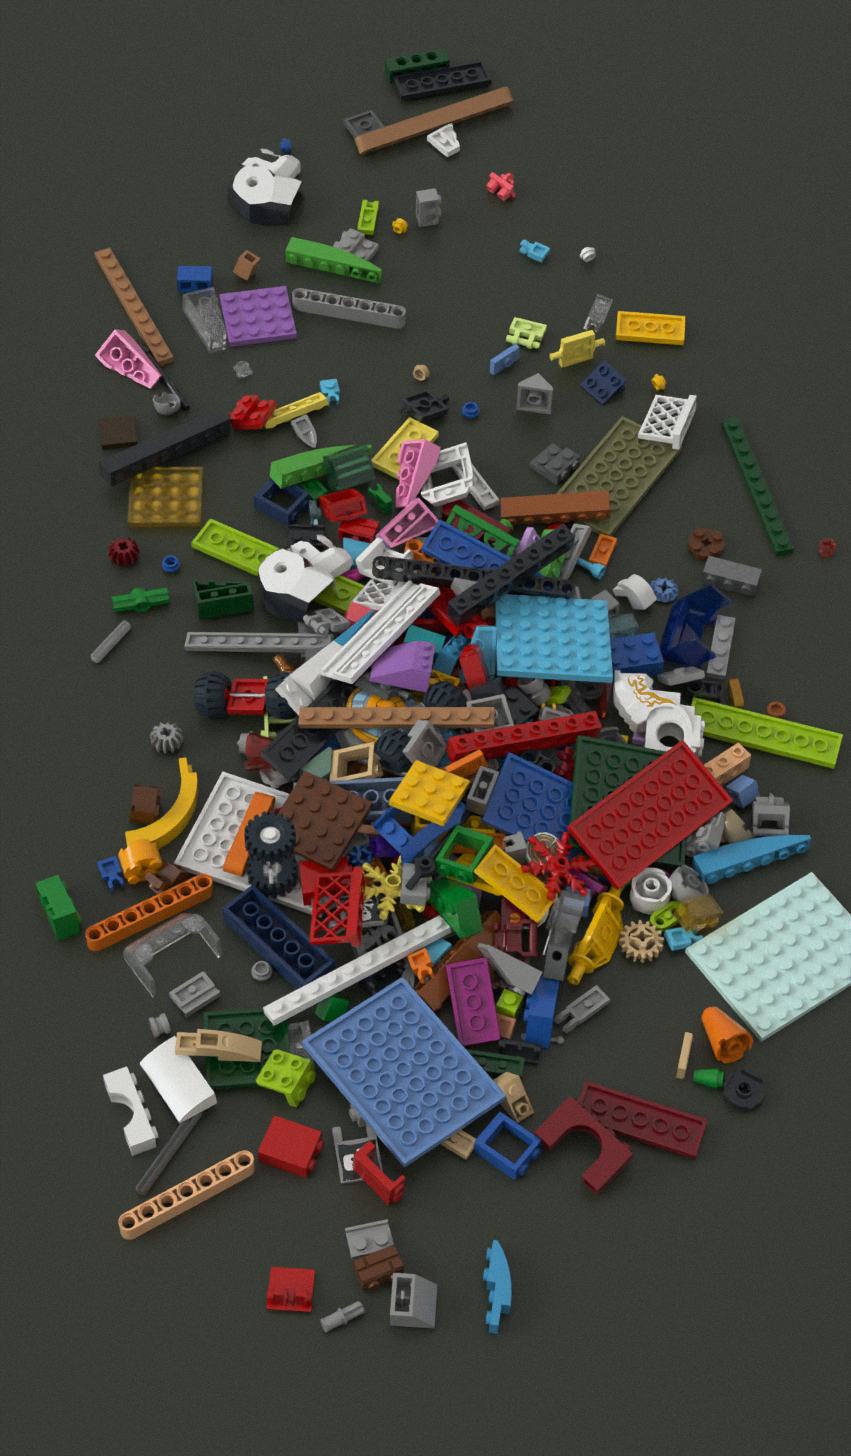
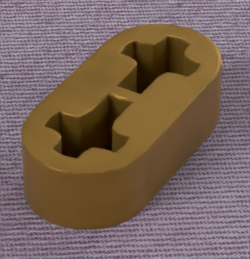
(735, 693)

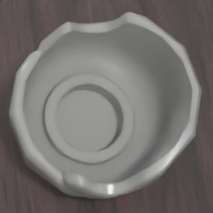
(167, 403)

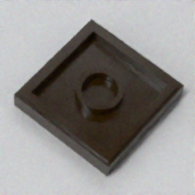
(117, 432)

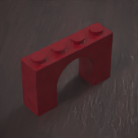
(573, 1117)

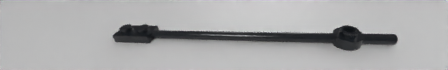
(427, 871)

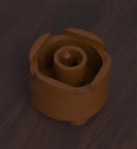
(145, 804)

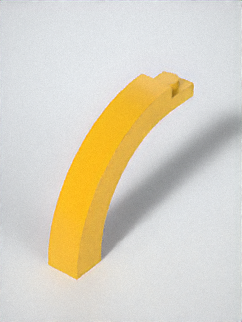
(177, 817)

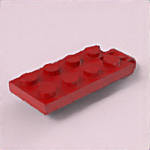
(439, 609)

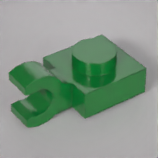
(383, 501)

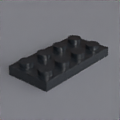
(520, 708)

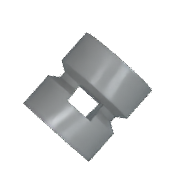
(535, 690)

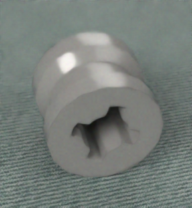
(159, 1025)

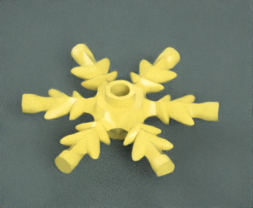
(389, 886)

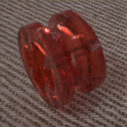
(822, 547)

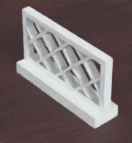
(680, 422)
(372, 586)

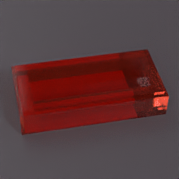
(605, 699)

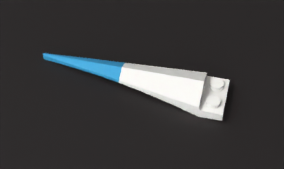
(306, 682)

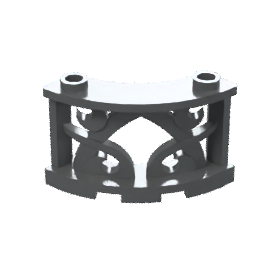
(381, 932)

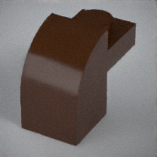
(167, 877)

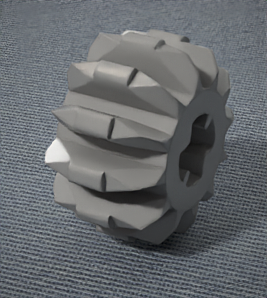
(166, 737)

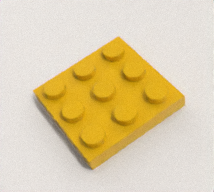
(429, 793)

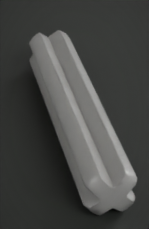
(110, 641)

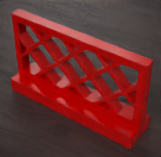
(354, 903)

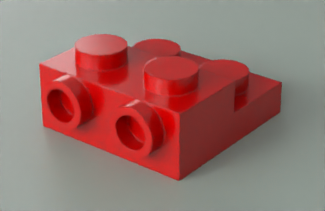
(251, 413)

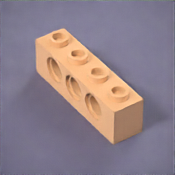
(729, 763)

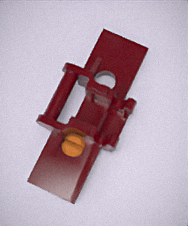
(509, 934)

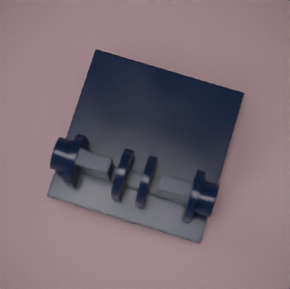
(603, 382)

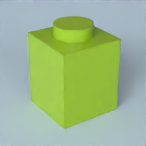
(509, 1004)

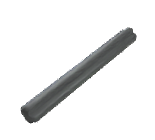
(166, 1154)

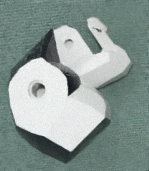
(265, 189)
(297, 575)

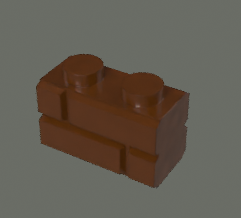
(377, 1268)

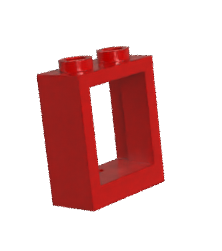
(338, 503)

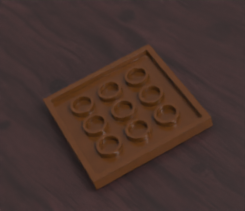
(324, 819)

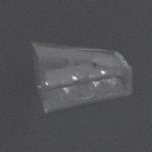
(564, 914)

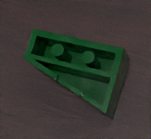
(222, 598)

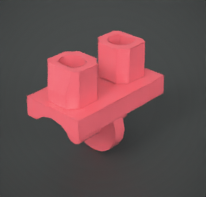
(504, 183)

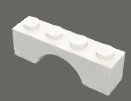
(122, 1089)

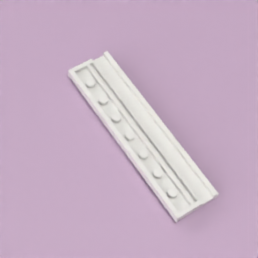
(379, 632)

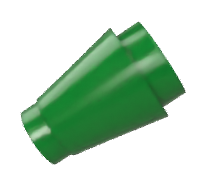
(710, 1077)

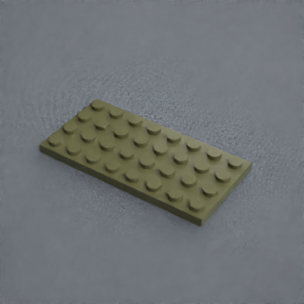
(625, 468)

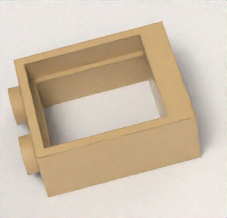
(341, 756)

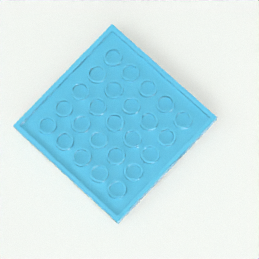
(553, 638)

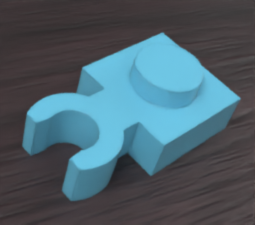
(331, 390)
(680, 939)

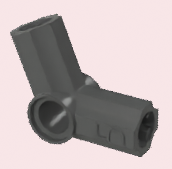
(574, 701)

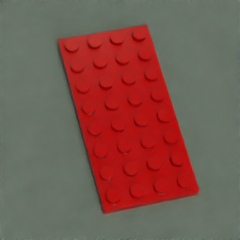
(649, 814)

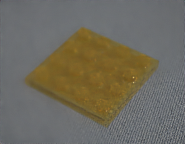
(166, 497)

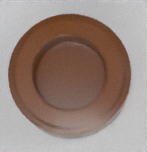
(776, 710)

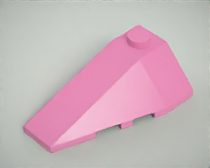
(126, 357)
(416, 463)

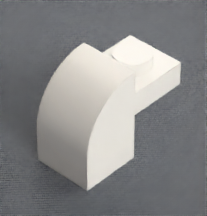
(637, 590)

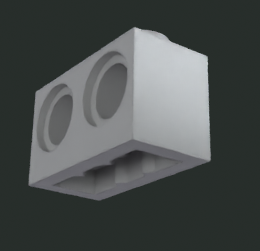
(428, 207)

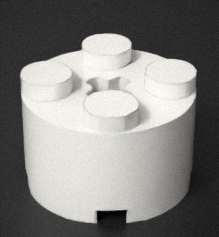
(650, 891)

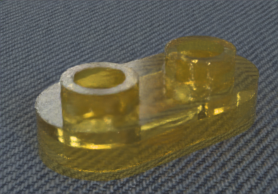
(404, 916)

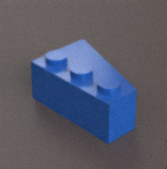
(541, 1012)

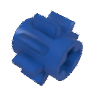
(363, 852)

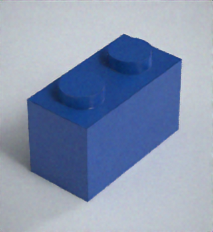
(194, 278)

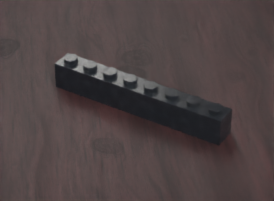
(164, 447)

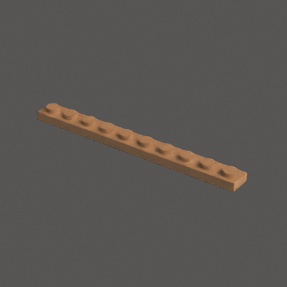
(134, 306)
(396, 717)

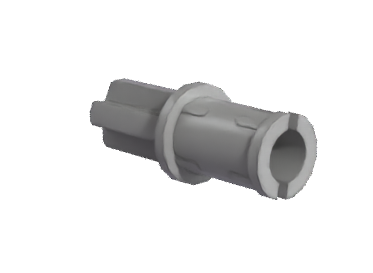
(342, 1316)

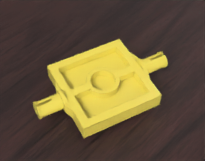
(577, 348)

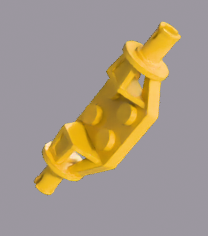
(600, 936)

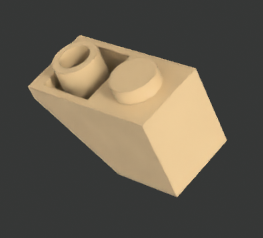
(516, 1101)

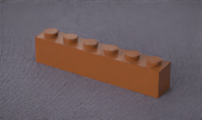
(556, 508)
(436, 990)

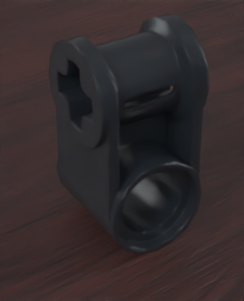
(703, 690)

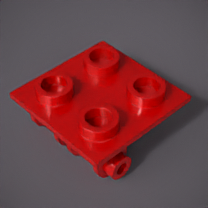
(290, 1289)

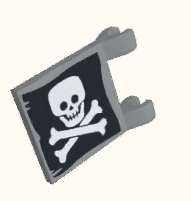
(370, 913)
(345, 1152)

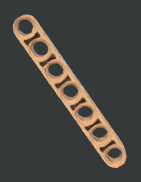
(180, 1203)

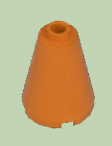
(725, 1035)

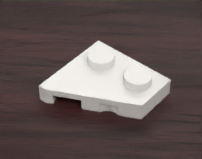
(445, 140)

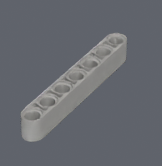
(349, 308)

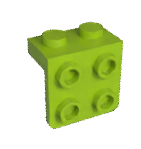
(287, 1075)

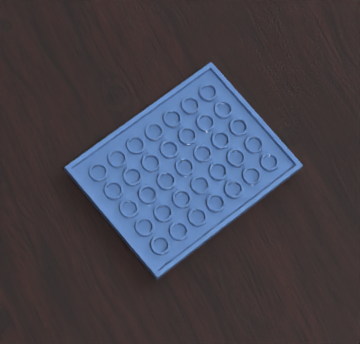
(403, 1071)

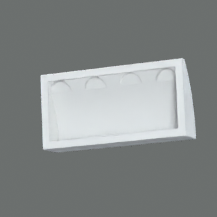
(178, 1081)

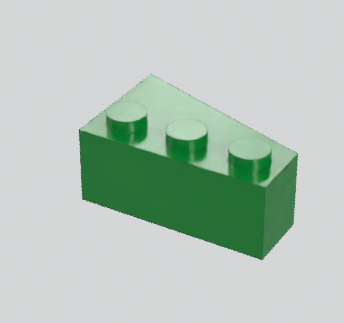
(456, 906)
(59, 907)

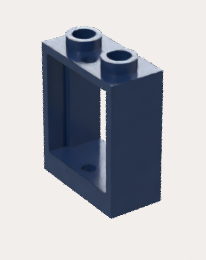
(269, 490)

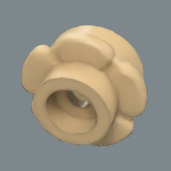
(421, 372)

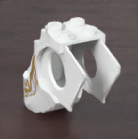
(656, 712)

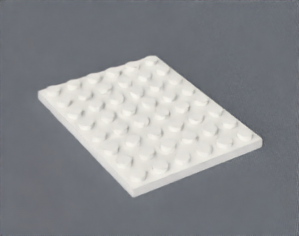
(216, 830)

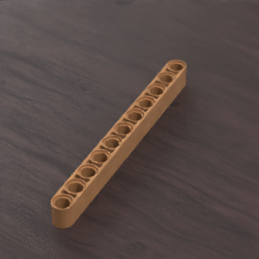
(433, 120)

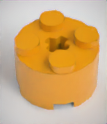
(140, 859)

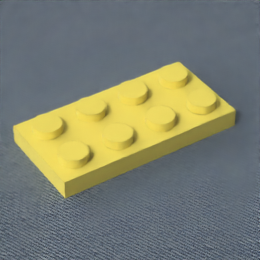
(387, 458)

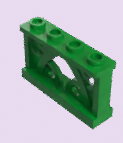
(468, 519)

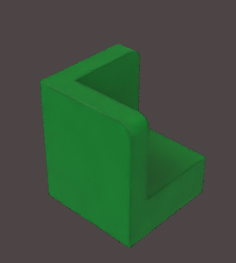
(331, 1008)

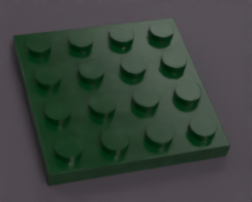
(247, 1023)

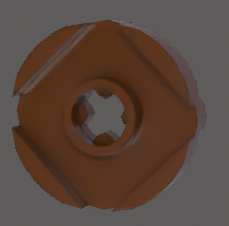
(709, 536)

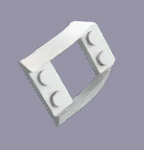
(454, 490)

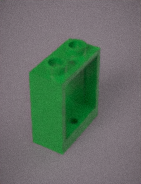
(469, 839)

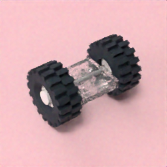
(271, 845)

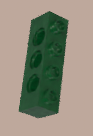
(415, 63)

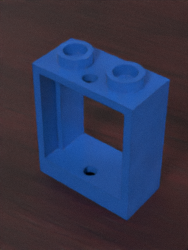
(482, 1148)

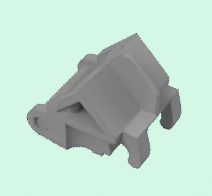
(771, 809)

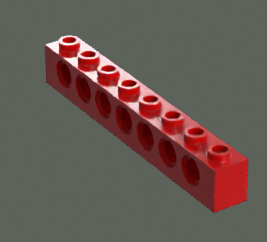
(521, 737)

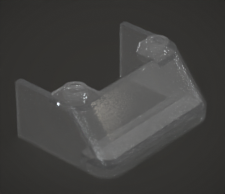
(142, 950)

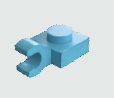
(535, 251)

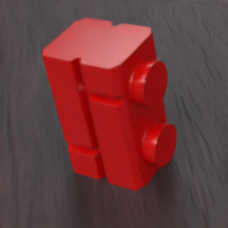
(359, 529)

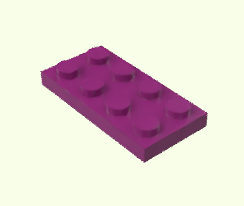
(473, 1002)

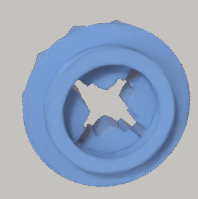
(669, 594)

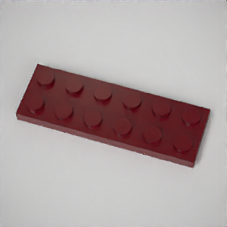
(645, 1120)

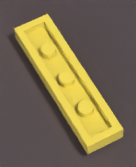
(296, 409)

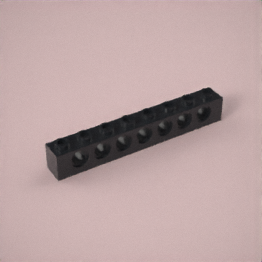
(510, 575)

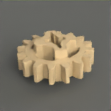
(641, 941)

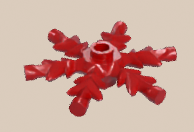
(558, 866)

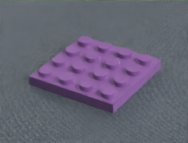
(257, 316)

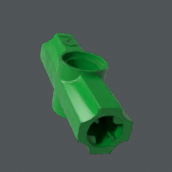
(140, 599)

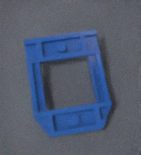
(403, 841)

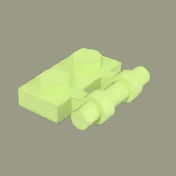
(527, 329)

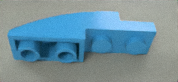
(499, 1284)

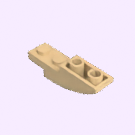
(223, 1044)

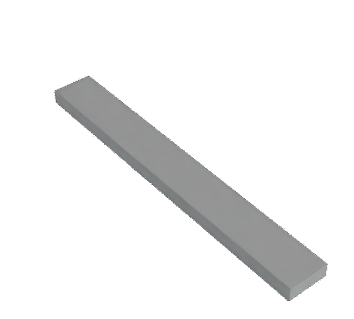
(255, 642)

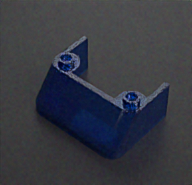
(686, 624)

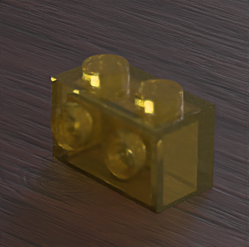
(698, 913)

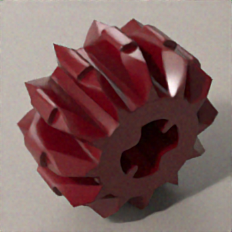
(124, 551)

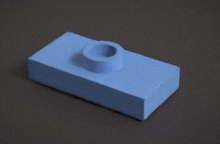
(504, 359)

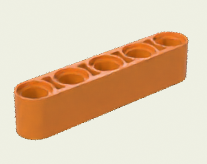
(237, 856)

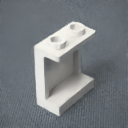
(375, 549)

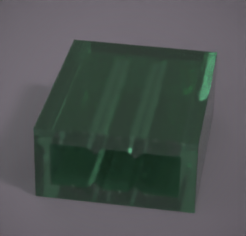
(348, 467)

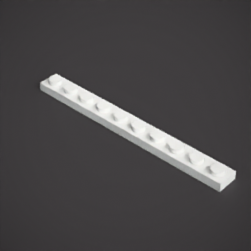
(356, 970)

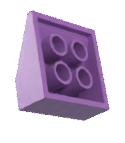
(405, 666)

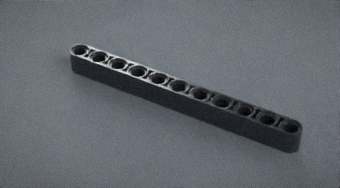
(462, 572)

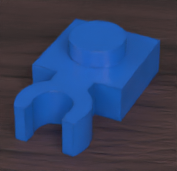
(111, 872)

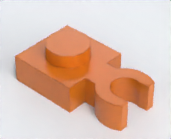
(421, 964)

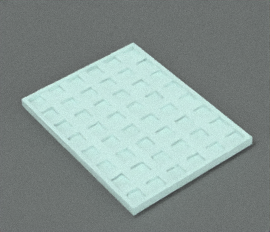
(780, 956)

